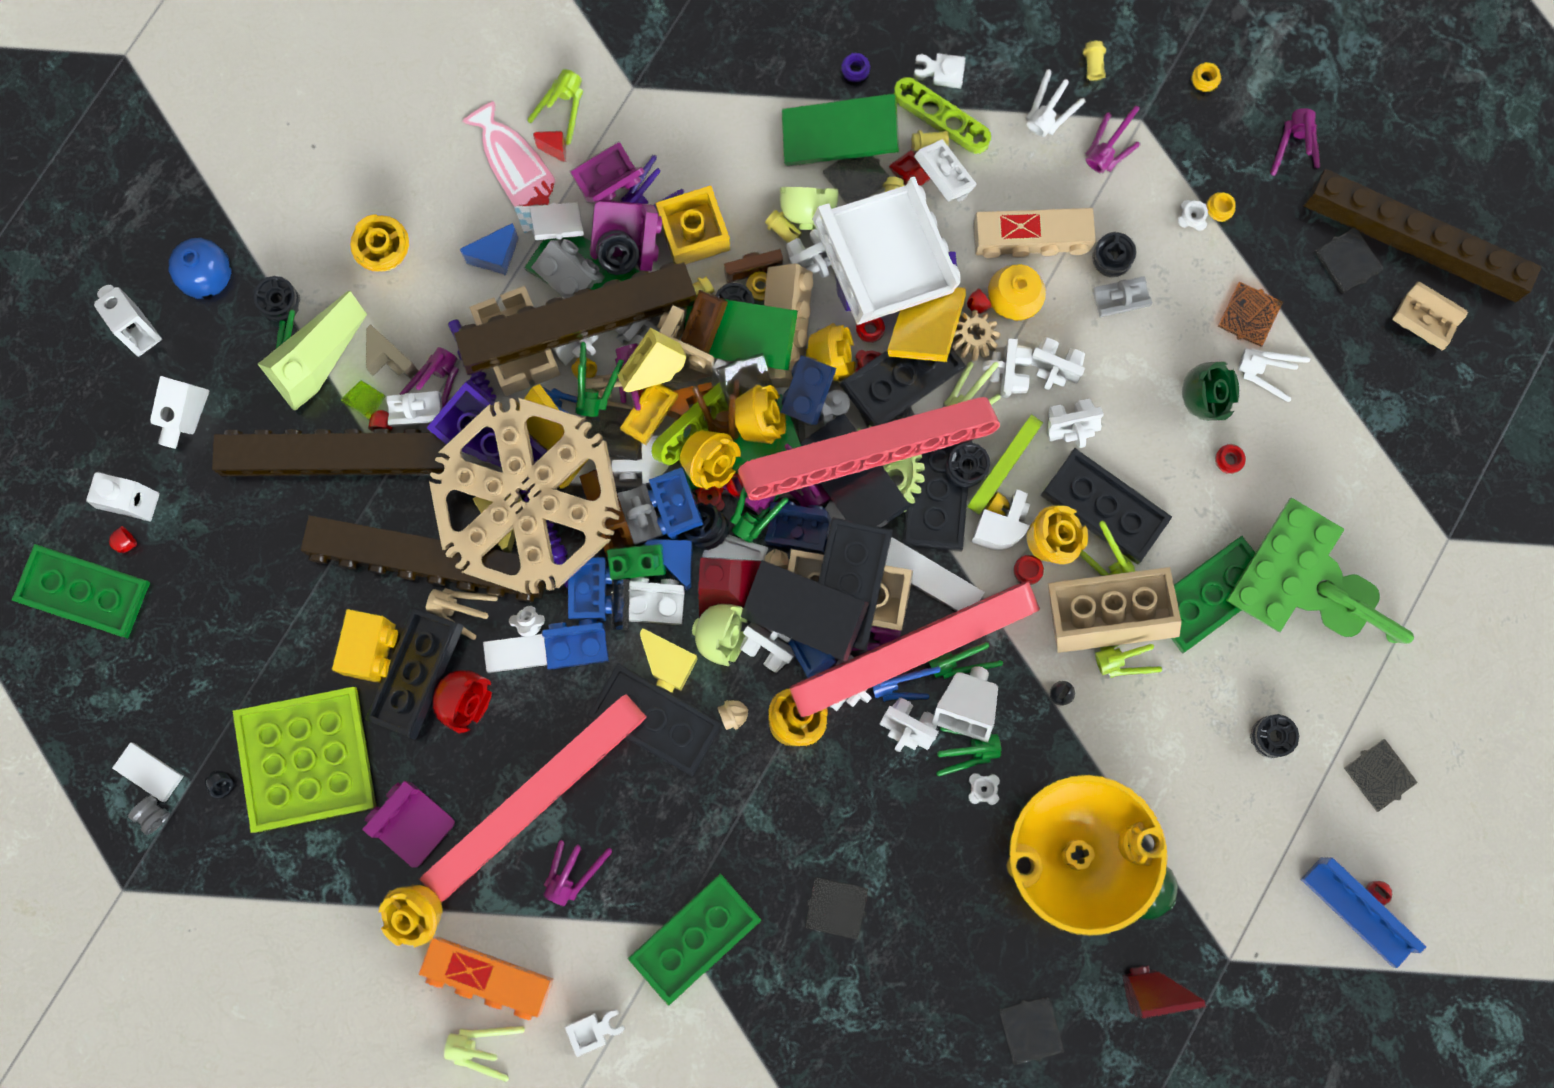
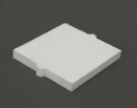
(556, 221)

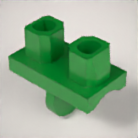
(636, 561)

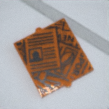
(1250, 314)

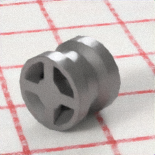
(149, 815)

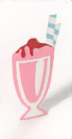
(514, 164)

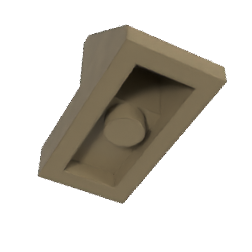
(381, 352)

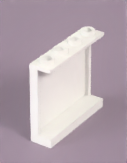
(887, 252)

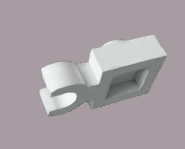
(946, 70)
(589, 1033)

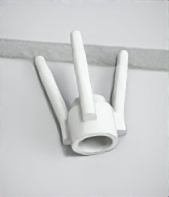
(1043, 119)
(1255, 361)

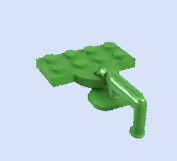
(1289, 572)

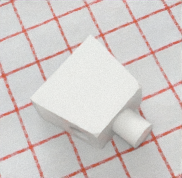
(121, 312)
(177, 409)
(118, 496)
(968, 705)

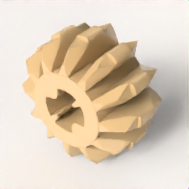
(983, 330)

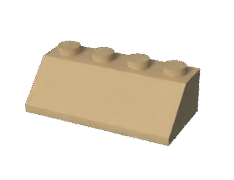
(893, 591)
(1114, 610)

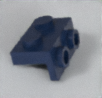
(808, 389)
(799, 528)

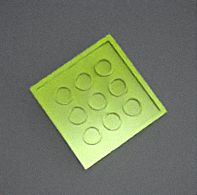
(304, 759)

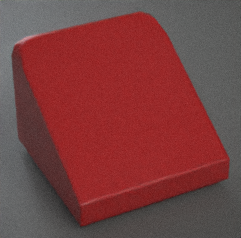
(551, 143)
(908, 167)

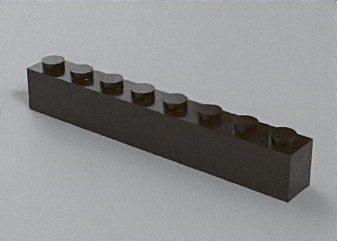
(1422, 236)
(574, 318)
(326, 453)
(404, 554)

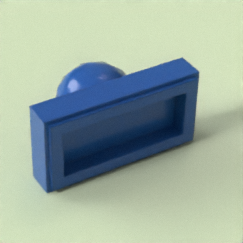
(811, 659)

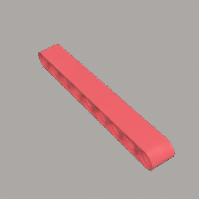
(868, 448)
(913, 649)
(533, 797)

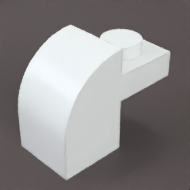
(642, 468)
(1001, 531)

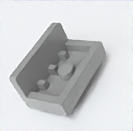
(566, 268)

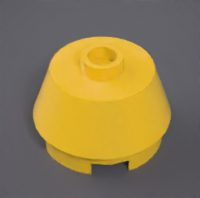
(379, 243)
(1016, 292)
(833, 347)
(759, 415)
(709, 458)
(1057, 535)
(789, 726)
(410, 915)

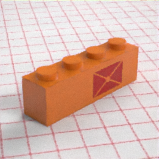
(485, 977)

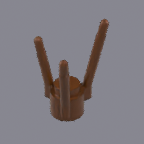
(724, 420)

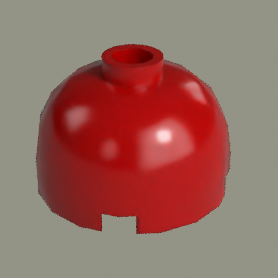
(461, 699)

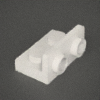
(945, 171)
(656, 601)

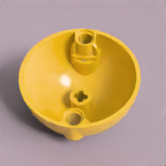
(1109, 882)

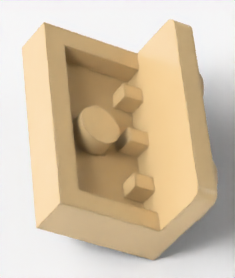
(1429, 315)

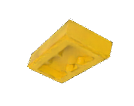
(655, 405)

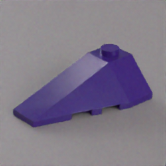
(460, 411)

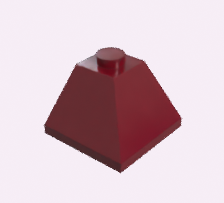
(725, 581)
(1155, 994)

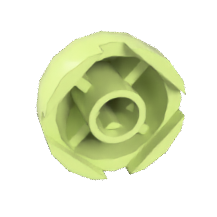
(802, 202)
(720, 633)

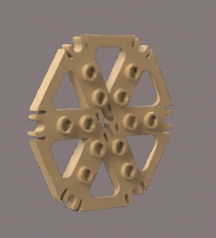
(544, 502)

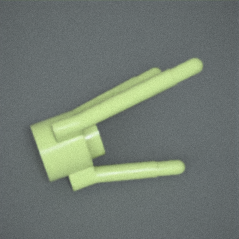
(953, 399)
(462, 1049)

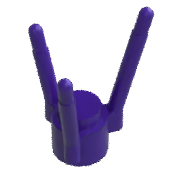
(636, 196)

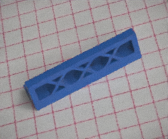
(1362, 911)

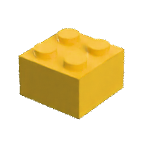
(693, 226)
(365, 646)

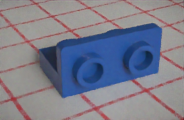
(675, 502)
(589, 591)
(575, 644)

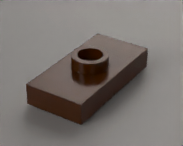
(752, 263)
(704, 321)

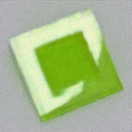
(363, 399)

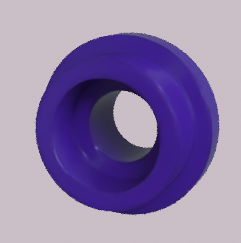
(855, 60)

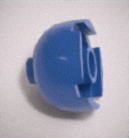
(199, 267)

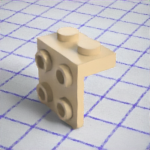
(672, 325)

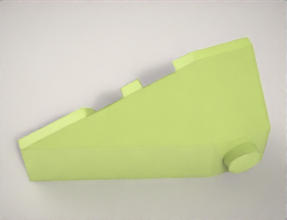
(309, 355)

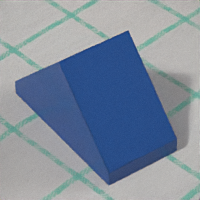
(493, 251)
(677, 559)

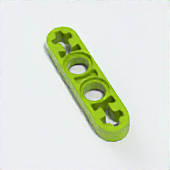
(945, 111)
(670, 443)
(1005, 464)

